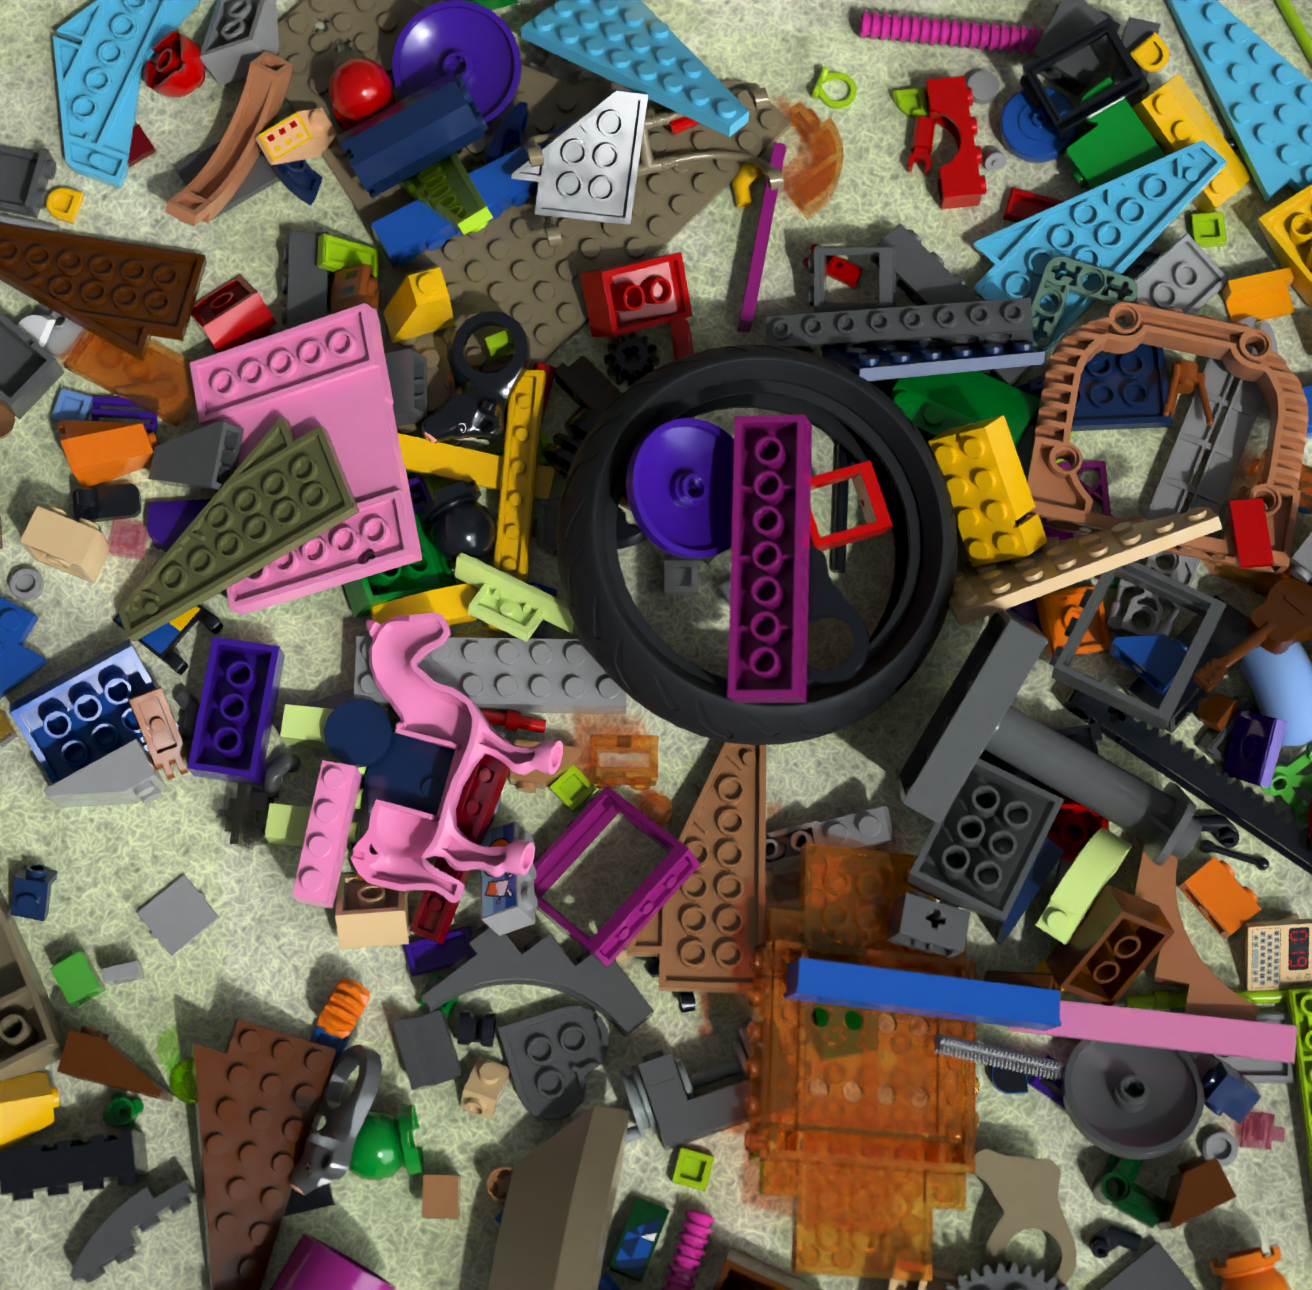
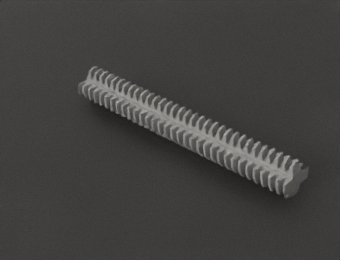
(999, 1057)

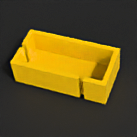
(988, 491)

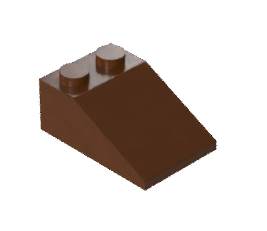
(97, 1060)

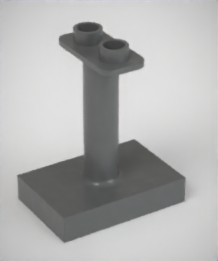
(980, 717)

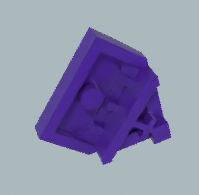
(170, 519)

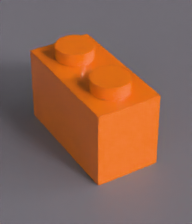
(1220, 897)

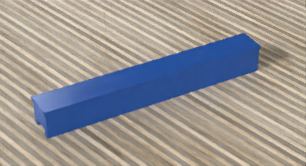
(922, 994)

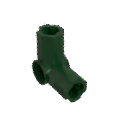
(1131, 1197)

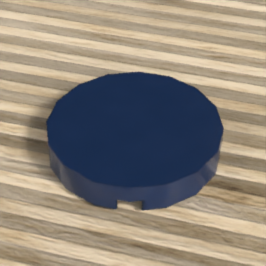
(358, 733)

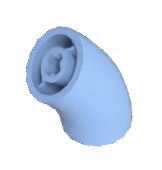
(1283, 689)

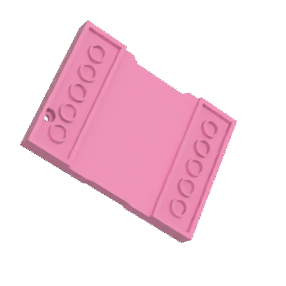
(333, 378)

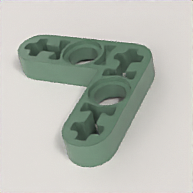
(1063, 287)

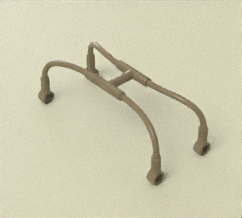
(650, 165)

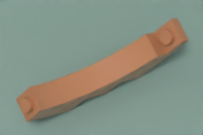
(1177, 959)

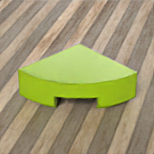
(911, 101)

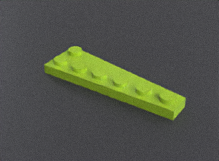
(450, 194)

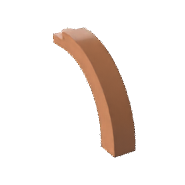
(238, 149)

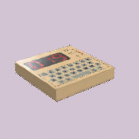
(1278, 954)

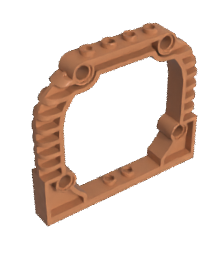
(1060, 495)

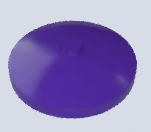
(462, 41)
(683, 488)

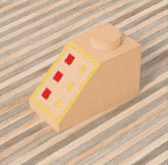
(297, 137)

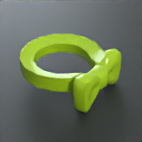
(819, 92)

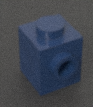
(1229, 1092)

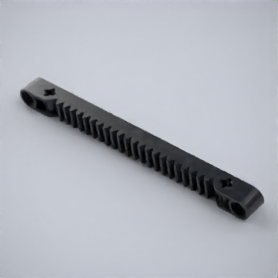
(1196, 779)

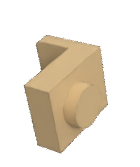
(484, 1087)

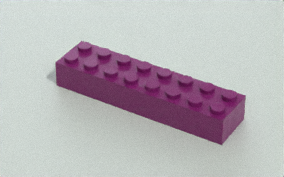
(770, 559)

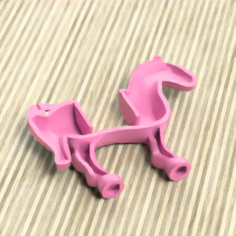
(450, 720)

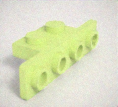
(509, 601)

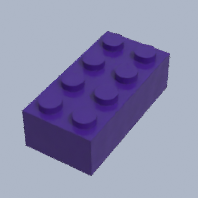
(236, 711)

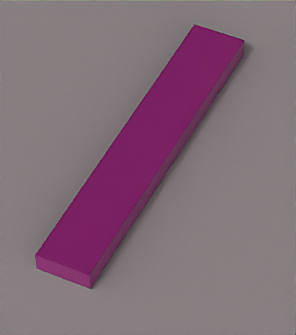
(760, 245)

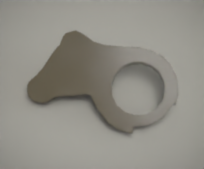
(1030, 1200)

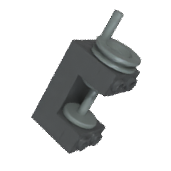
(672, 1099)

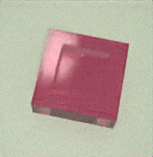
(129, 540)

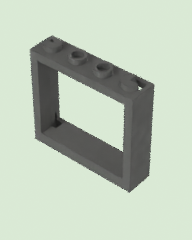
(1164, 587)

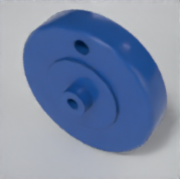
(1028, 131)

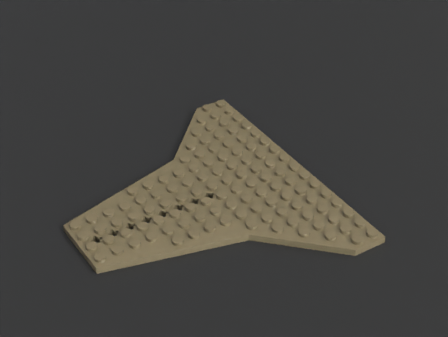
(509, 260)

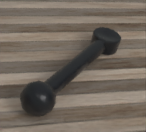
(1208, 846)

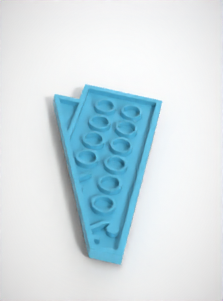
(638, 52)
(1256, 92)

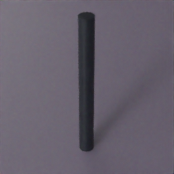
(841, 510)

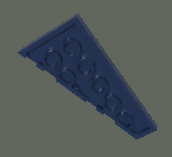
(924, 360)
(1118, 391)

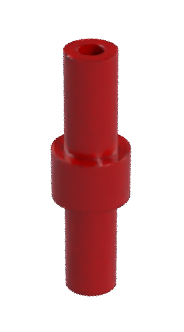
(513, 720)

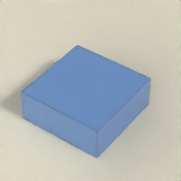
(72, 406)

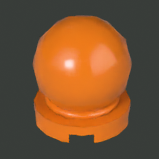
(1250, 1270)

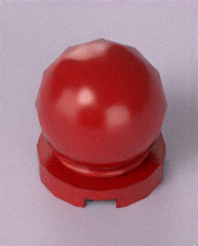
(359, 91)

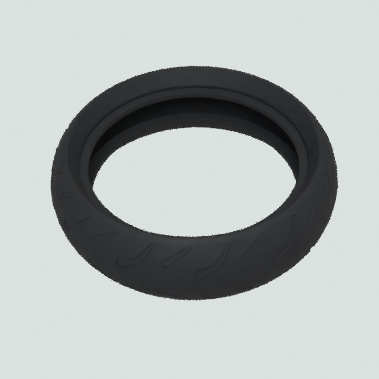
(868, 428)

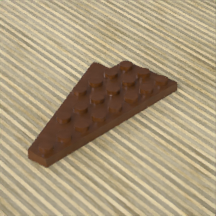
(104, 284)
(252, 1132)

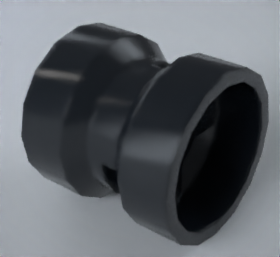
(469, 1027)

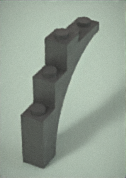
(542, 965)

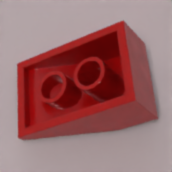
(636, 295)

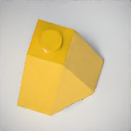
(419, 305)
(25, 1106)

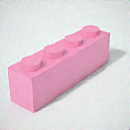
(327, 834)

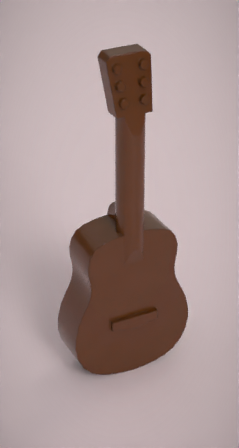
(1273, 626)

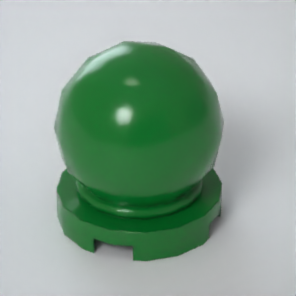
(387, 1145)

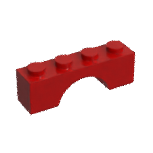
(949, 105)

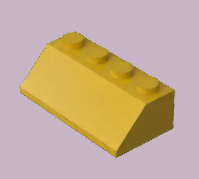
(1178, 121)

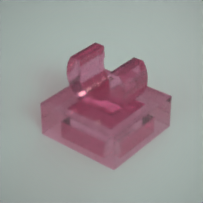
(1259, 1131)

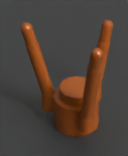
(1183, 381)

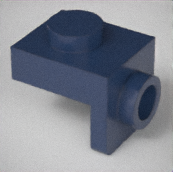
(32, 892)

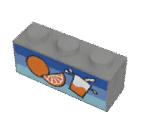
(510, 899)

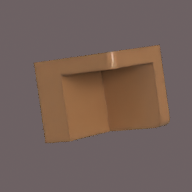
(441, 1196)

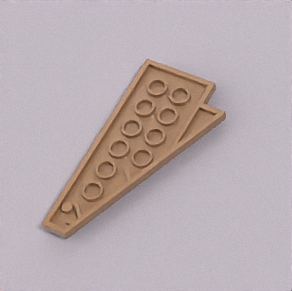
(720, 910)

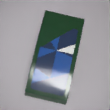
(639, 1239)

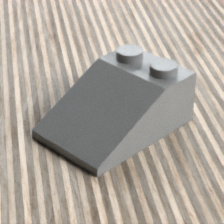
(238, 36)
(115, 779)

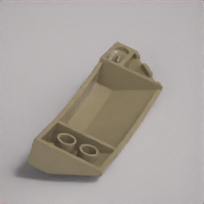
(562, 1206)

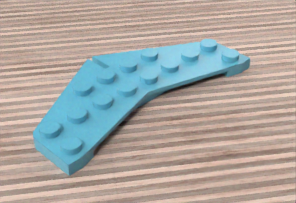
(104, 76)

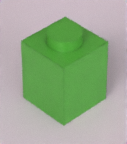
(77, 977)

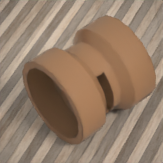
(498, 1183)

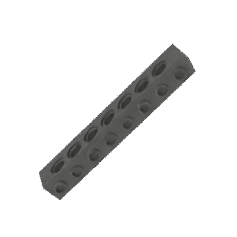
(934, 324)

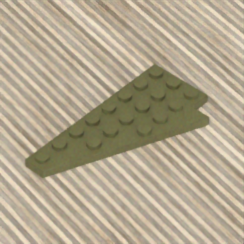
(265, 509)

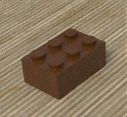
(1110, 946)

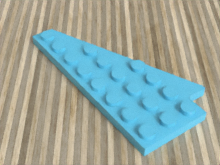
(1098, 228)

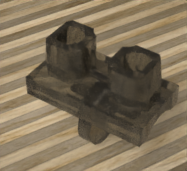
(552, 65)
(243, 815)

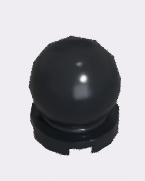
(459, 522)

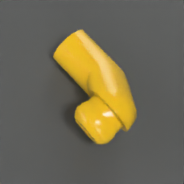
(742, 181)

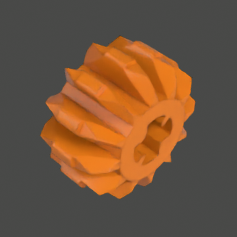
(343, 1008)

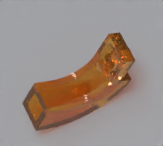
(817, 185)

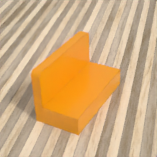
(1259, 296)

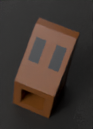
(354, 288)

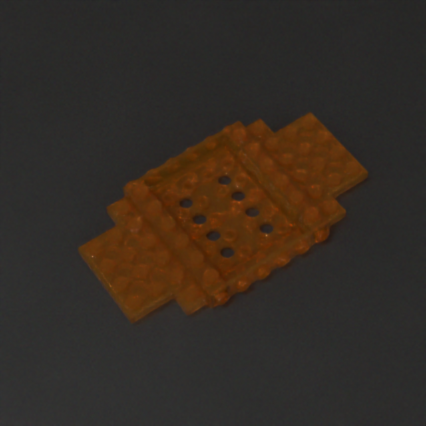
(861, 1168)

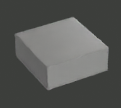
(123, 973)

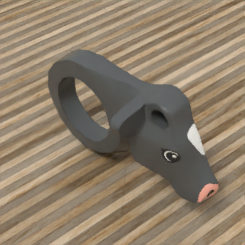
(331, 1147)

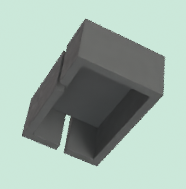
(22, 373)

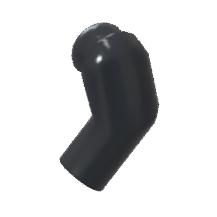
(1220, 828)

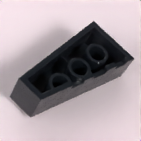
(73, 1164)

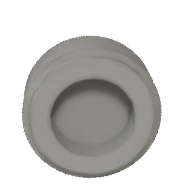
(984, 87)
(26, 584)
(1220, 1145)

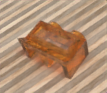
(623, 761)

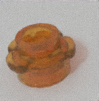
(664, 805)

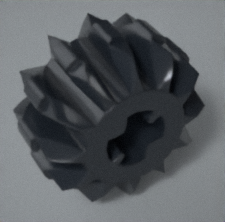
(626, 348)

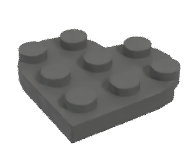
(552, 1057)

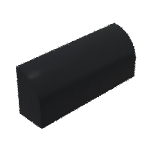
(1227, 634)

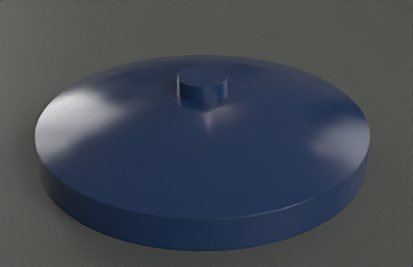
(411, 776)

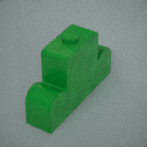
(1113, 146)

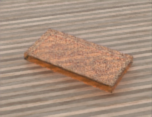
(157, 384)

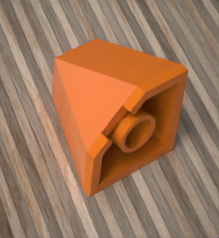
(105, 449)

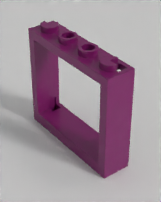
(646, 898)

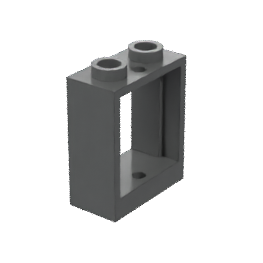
(887, 277)

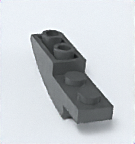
(118, 1235)

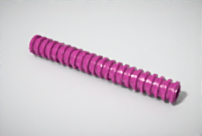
(949, 32)
(689, 1251)

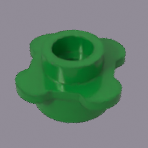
(120, 1102)

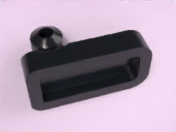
(107, 502)

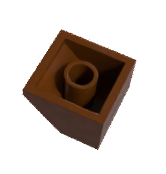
(1194, 1191)

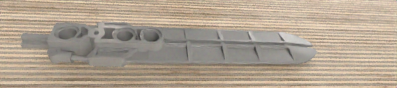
(1177, 482)

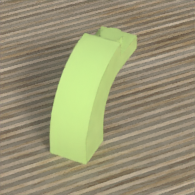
(1082, 884)

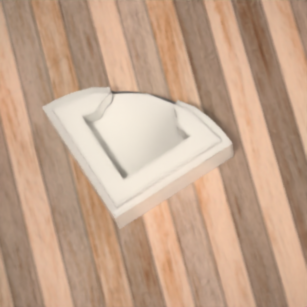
(37, 327)

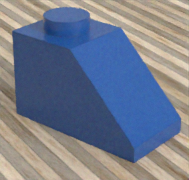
(1150, 658)

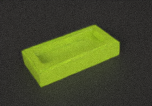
(340, 254)

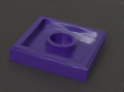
(1254, 748)

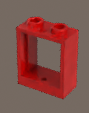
(871, 502)

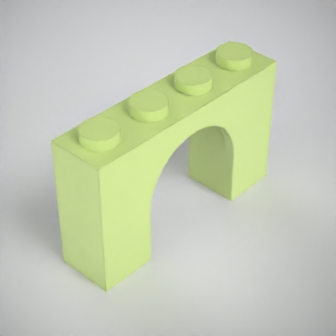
(288, 823)

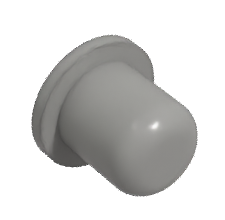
(994, 159)

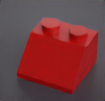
(232, 315)

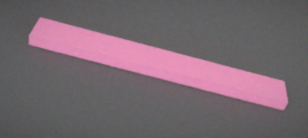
(1174, 1031)

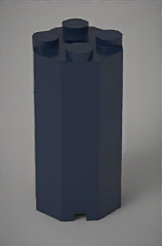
(413, 134)

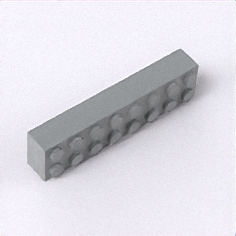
(510, 675)

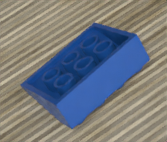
(84, 711)

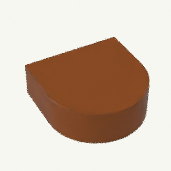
(1217, 710)

